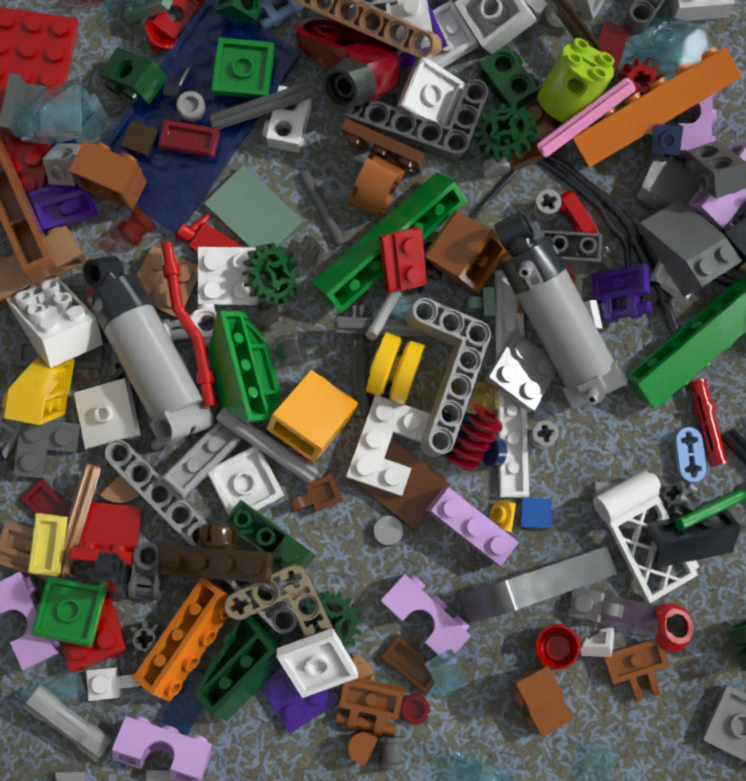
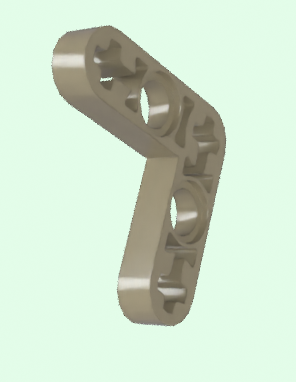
(293, 593)

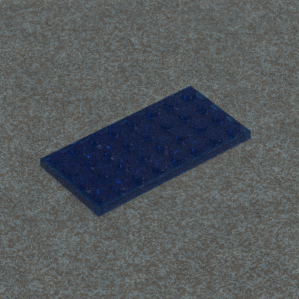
(182, 180)

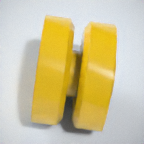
(391, 367)

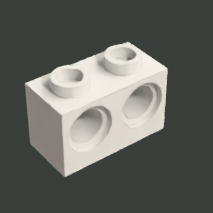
(294, 120)

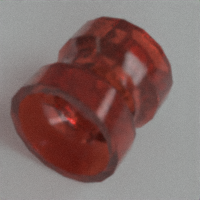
(137, 226)

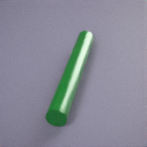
(710, 509)

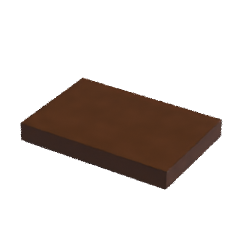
(419, 491)

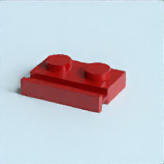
(403, 259)

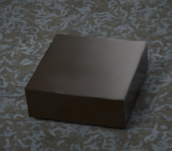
(140, 139)

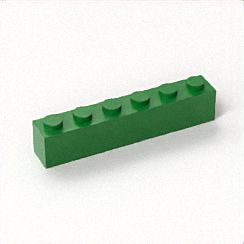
(362, 264)
(691, 347)

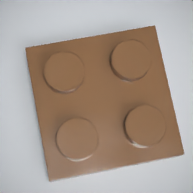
(157, 287)

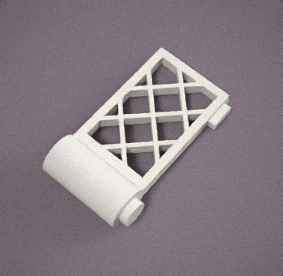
(623, 504)

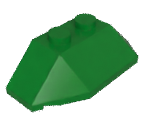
(243, 368)

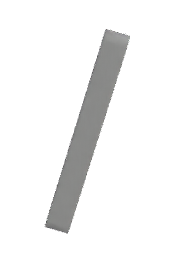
(189, 528)

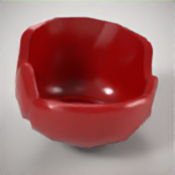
(557, 646)

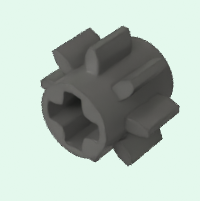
(681, 498)
(140, 633)

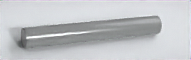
(383, 314)

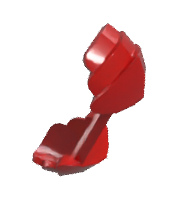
(163, 32)

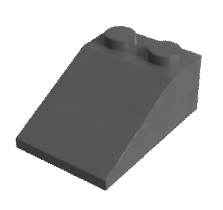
(688, 246)

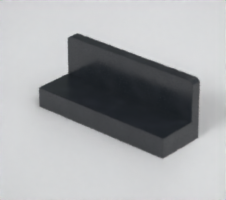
(702, 540)

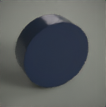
(496, 454)

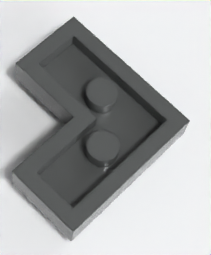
(36, 441)

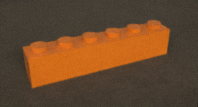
(657, 106)

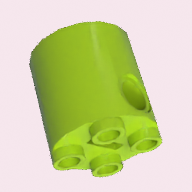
(575, 80)

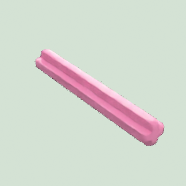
(586, 117)

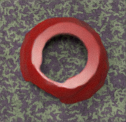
(666, 639)

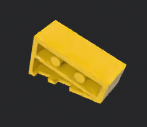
(39, 393)

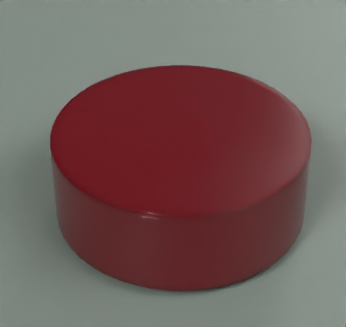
(415, 709)

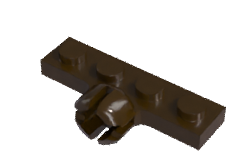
(216, 558)

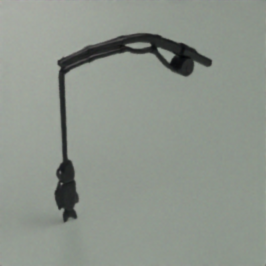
(595, 197)

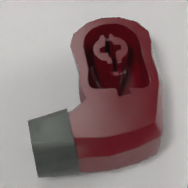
(355, 63)

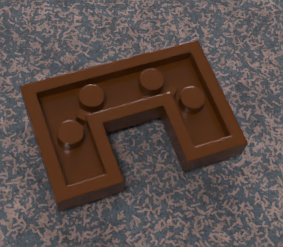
(363, 137)

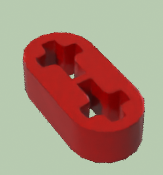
(576, 213)

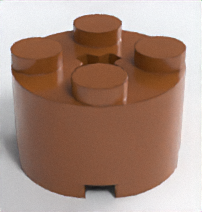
(374, 183)

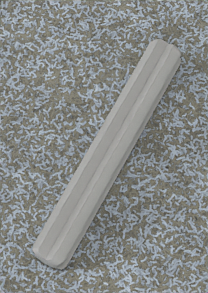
(267, 445)

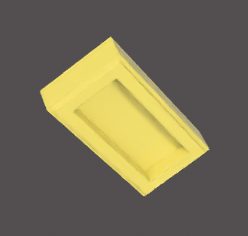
(47, 544)

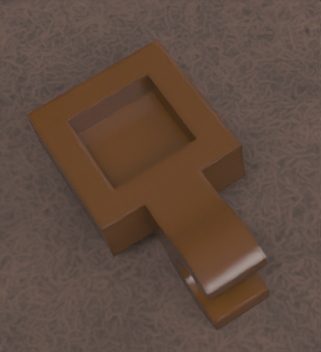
(320, 493)

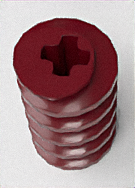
(475, 439)

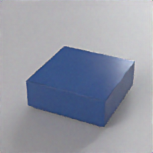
(535, 513)

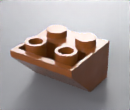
(466, 252)

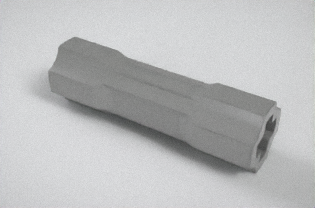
(49, 709)

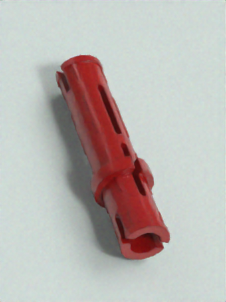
(707, 420)

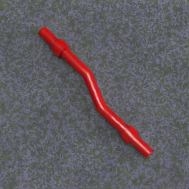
(204, 377)

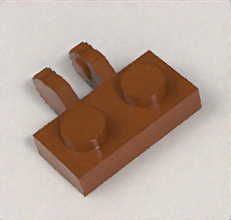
(634, 662)

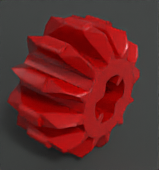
(643, 72)

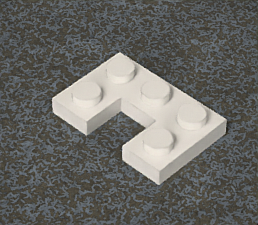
(368, 461)

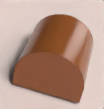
(361, 746)

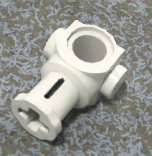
(203, 313)

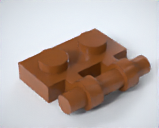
(371, 698)

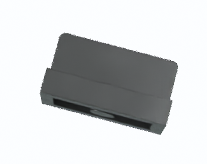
(16, 99)

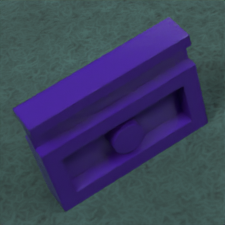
(62, 206)

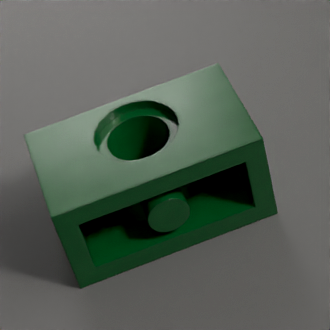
(132, 76)

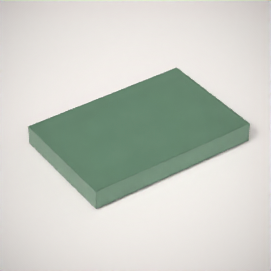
(253, 210)

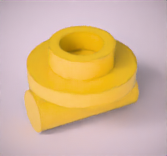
(503, 515)

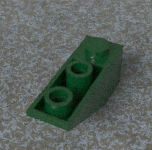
(268, 537)

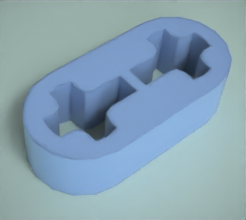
(697, 455)

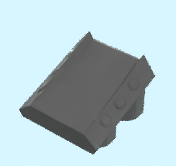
(665, 184)

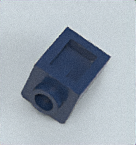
(667, 138)

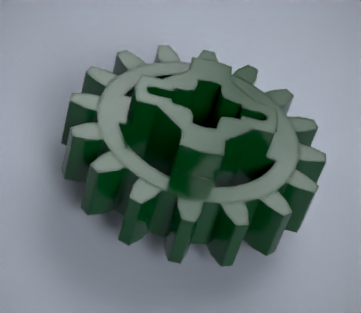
(506, 132)
(270, 274)
(347, 614)

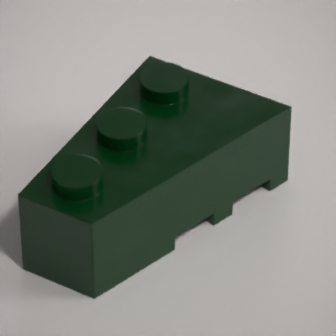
(239, 669)

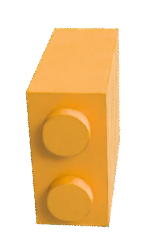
(312, 416)

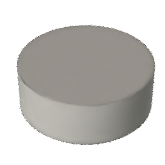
(190, 106)
(493, 169)
(388, 530)

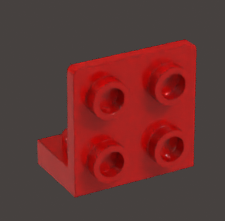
(111, 530)

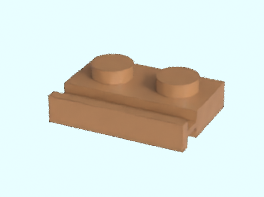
(16, 547)

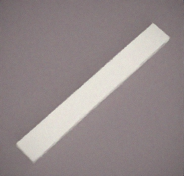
(514, 471)

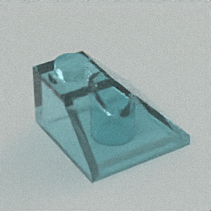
(671, 42)
(53, 115)

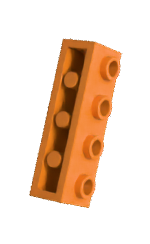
(184, 640)

